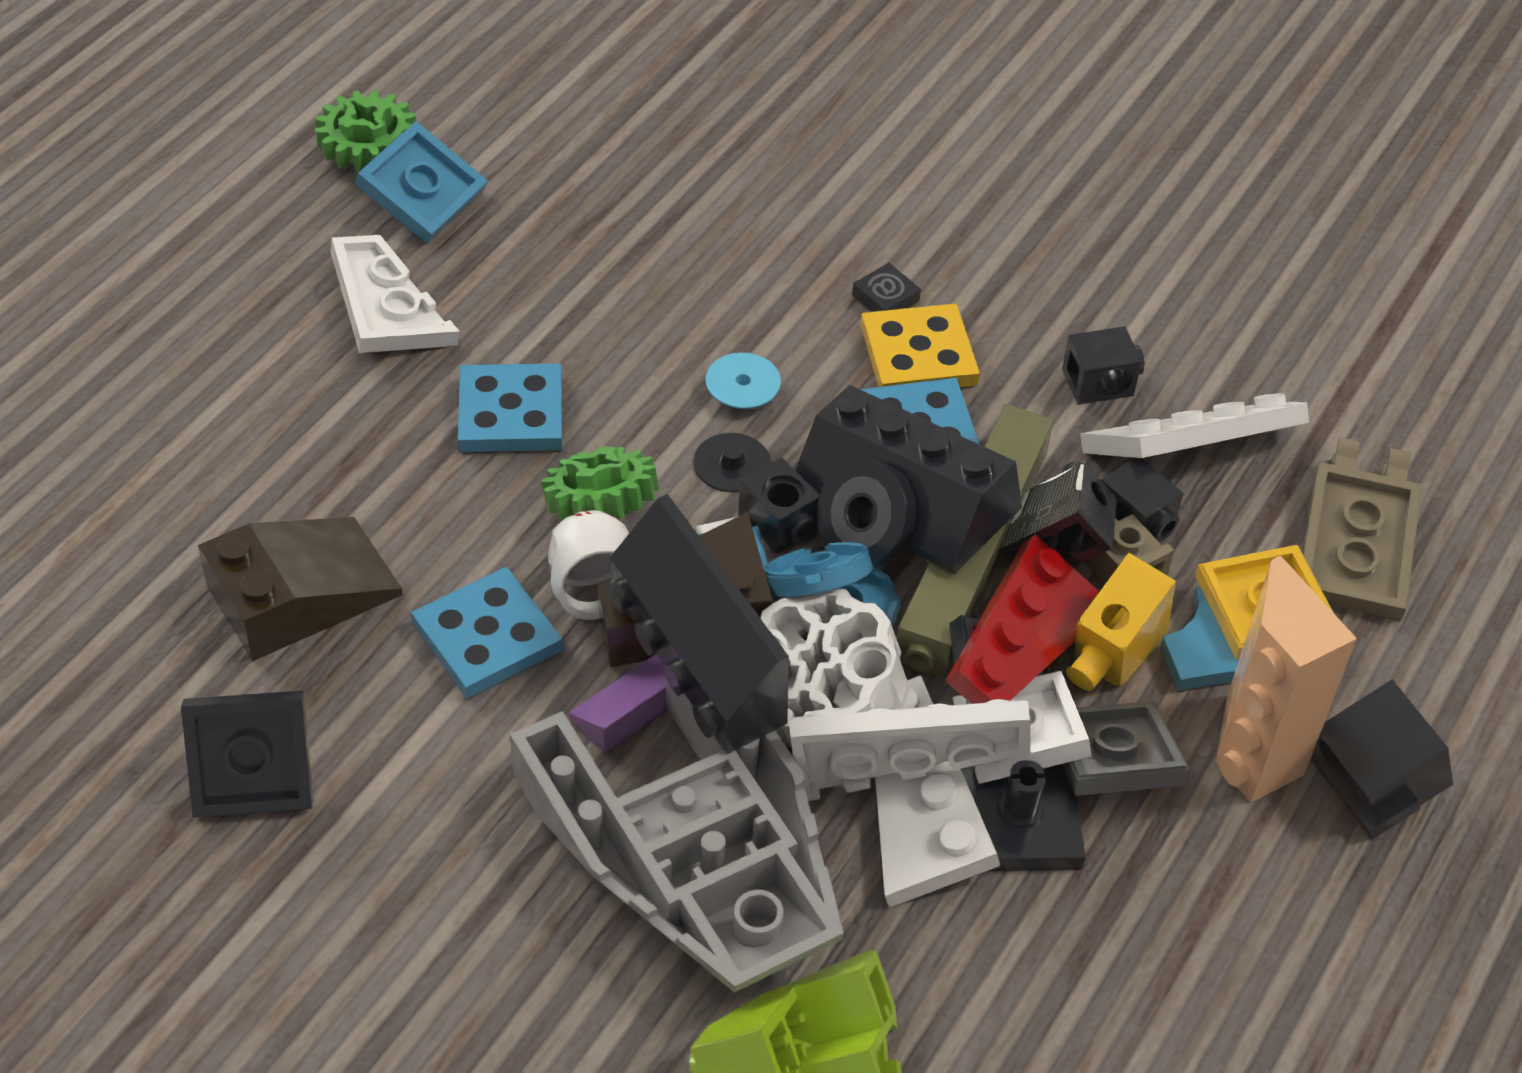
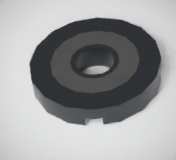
(892, 503)

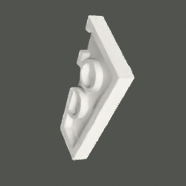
(383, 301)

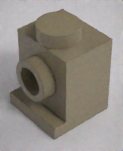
(1135, 539)

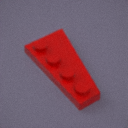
(1023, 626)

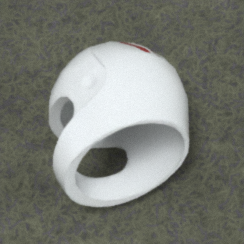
(581, 556)

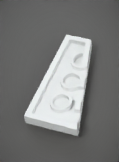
(1196, 428)
(905, 741)
(929, 825)

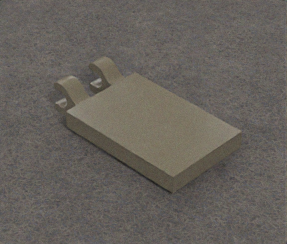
(1363, 532)

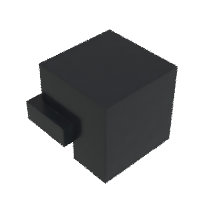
(1382, 759)

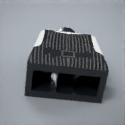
(1069, 513)

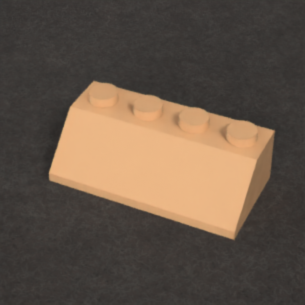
(1281, 685)

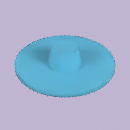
(743, 380)

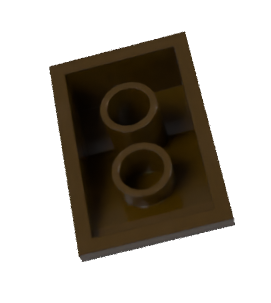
(294, 579)

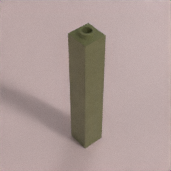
(943, 595)

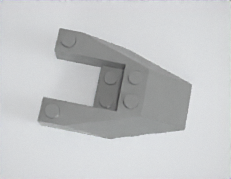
(706, 854)

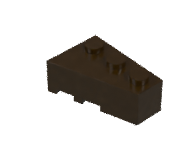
(737, 553)

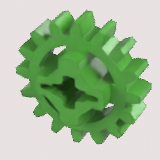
(361, 128)
(601, 482)

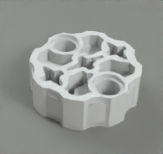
(841, 654)

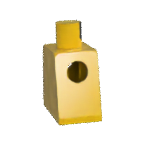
(1122, 625)

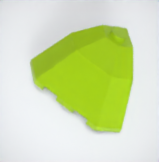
(811, 1025)

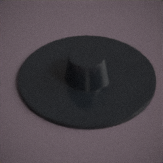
(728, 459)

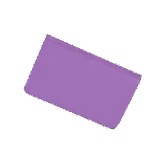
(623, 705)

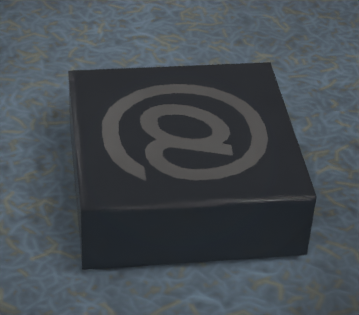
(886, 290)

